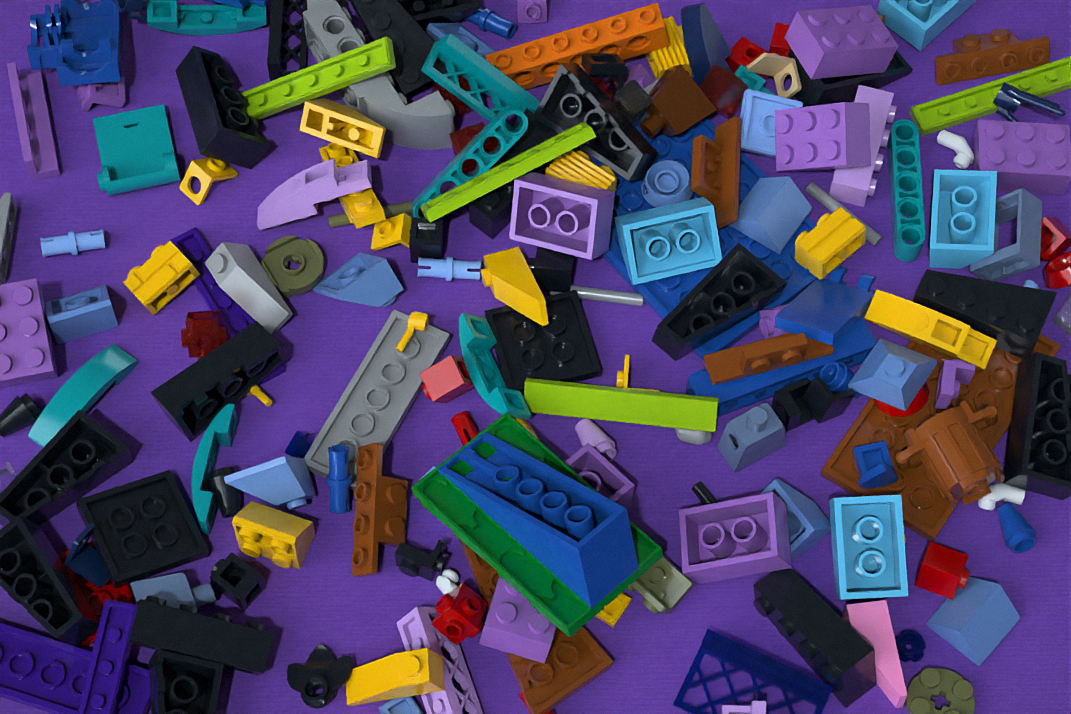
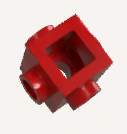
(459, 614)

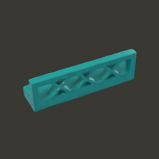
(481, 78)

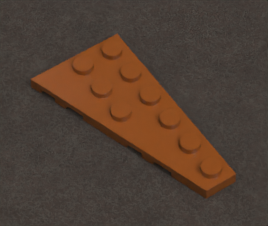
(569, 662)

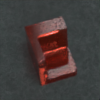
(723, 90)

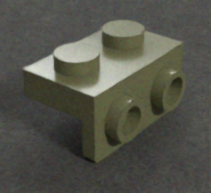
(662, 587)

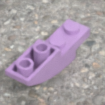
(301, 193)

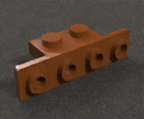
(990, 55)
(717, 170)
(763, 356)
(378, 510)

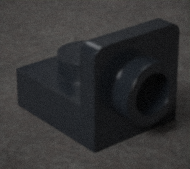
(606, 66)

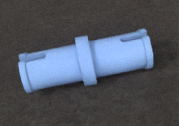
(72, 243)
(449, 268)

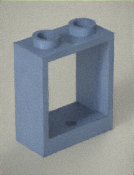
(1026, 251)

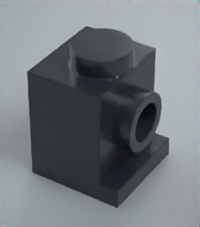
(232, 569)

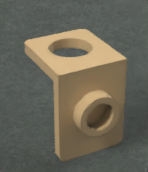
(778, 67)

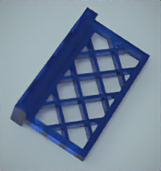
(756, 666)

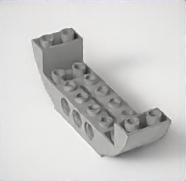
(413, 125)

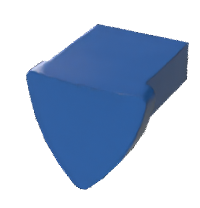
(874, 465)

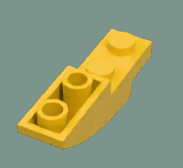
(360, 207)
(930, 328)

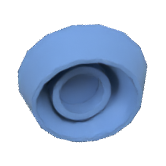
(666, 184)

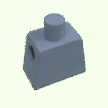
(757, 435)
(175, 590)

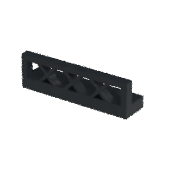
(278, 36)

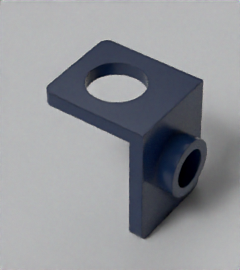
(86, 560)

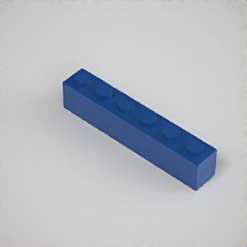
(740, 393)

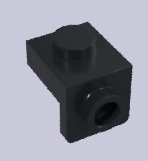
(416, 562)

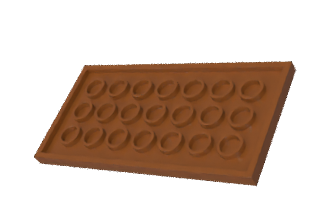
(922, 503)

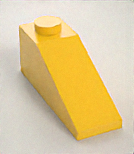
(342, 126)
(514, 283)
(396, 677)

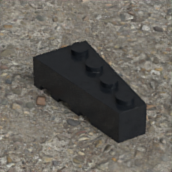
(409, 40)
(577, 99)
(493, 210)
(721, 300)
(996, 309)
(218, 378)
(64, 471)

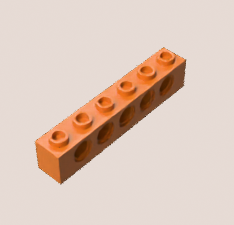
(624, 34)

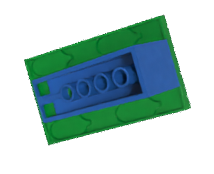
(538, 523)

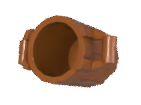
(955, 452)

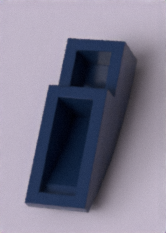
(703, 41)

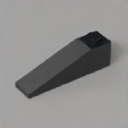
(844, 88)

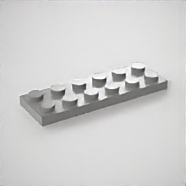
(378, 393)

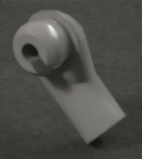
(693, 436)

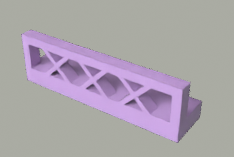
(419, 634)

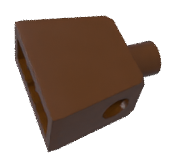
(675, 104)

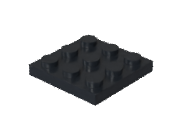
(546, 352)
(142, 528)

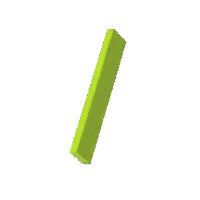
(320, 79)
(978, 100)
(507, 171)
(621, 404)

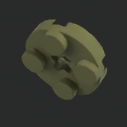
(296, 250)
(936, 683)

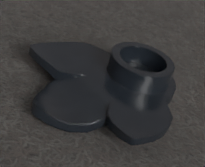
(319, 672)

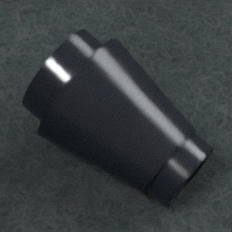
(18, 414)
(225, 495)

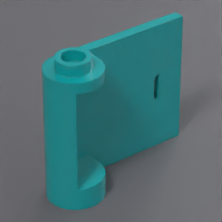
(135, 150)

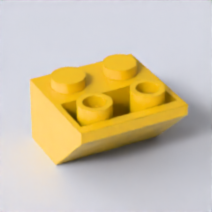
(273, 534)

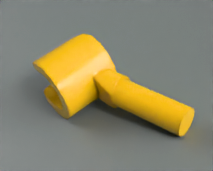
(416, 321)
(256, 391)

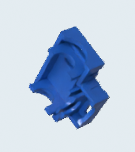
(78, 41)

